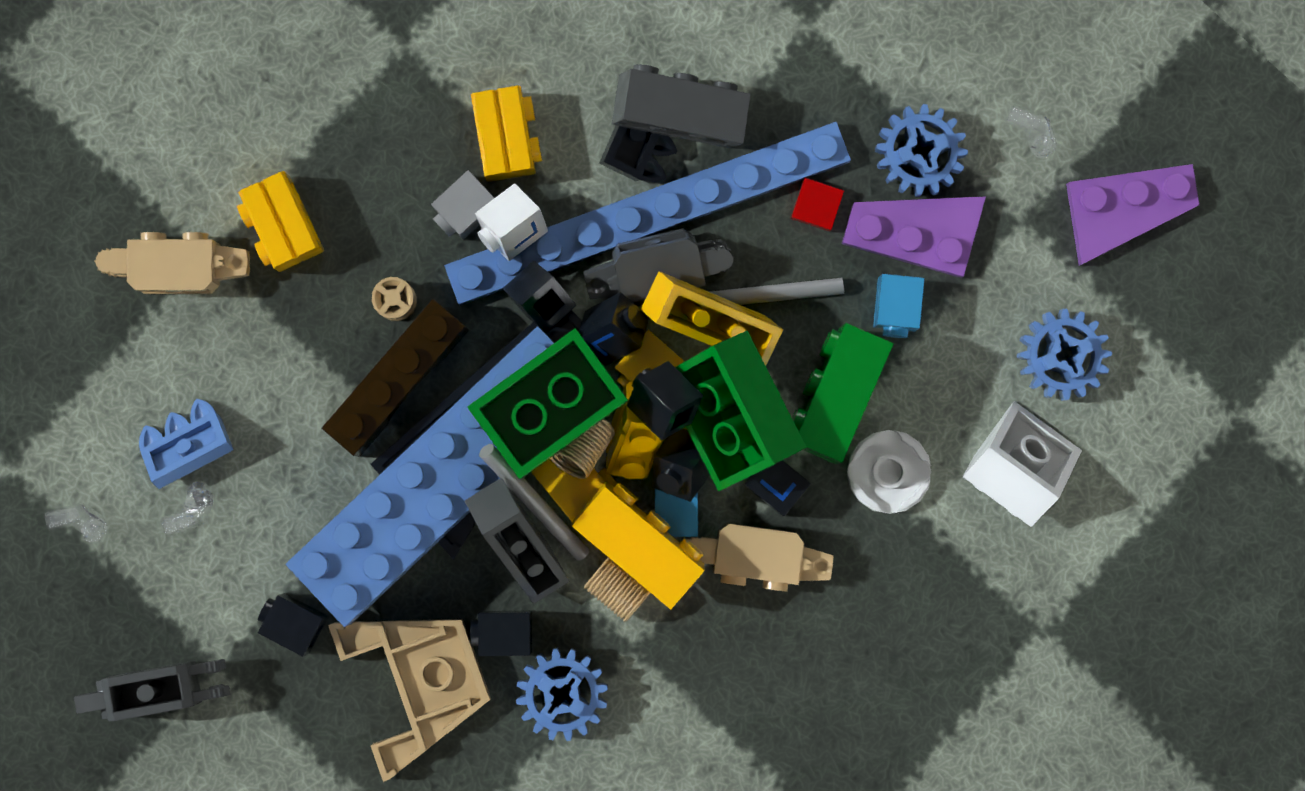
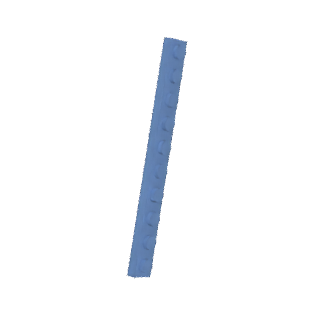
(655, 210)

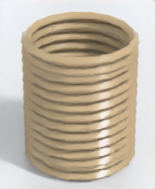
(583, 453)
(616, 589)

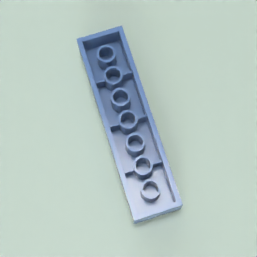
(406, 504)

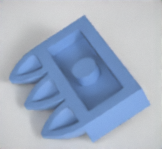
(184, 445)

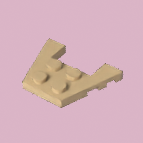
(433, 674)

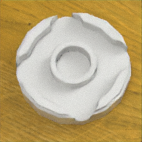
(879, 481)

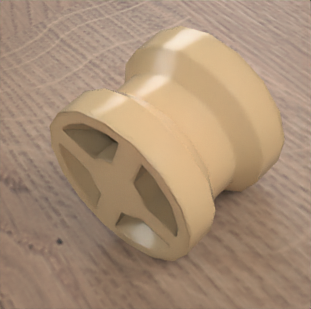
(388, 294)

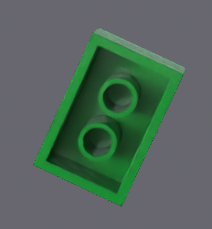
(840, 391)
(547, 404)
(742, 416)

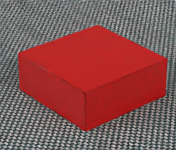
(817, 204)

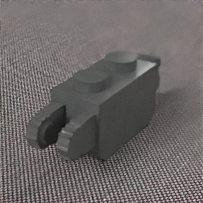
(639, 260)
(152, 690)

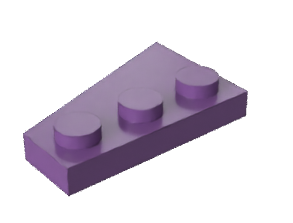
(1127, 205)
(918, 232)

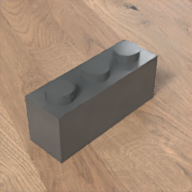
(681, 107)
(516, 540)

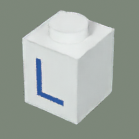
(510, 223)

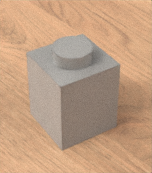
(459, 204)

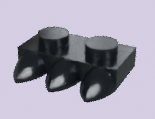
(631, 152)

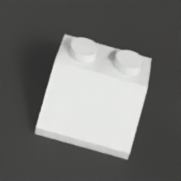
(1023, 464)

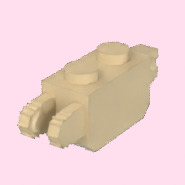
(174, 265)
(763, 555)

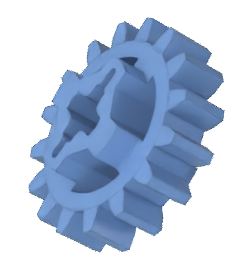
(915, 132)
(1072, 370)
(577, 706)

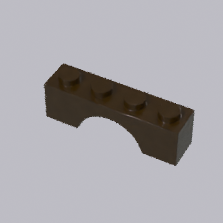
(394, 378)

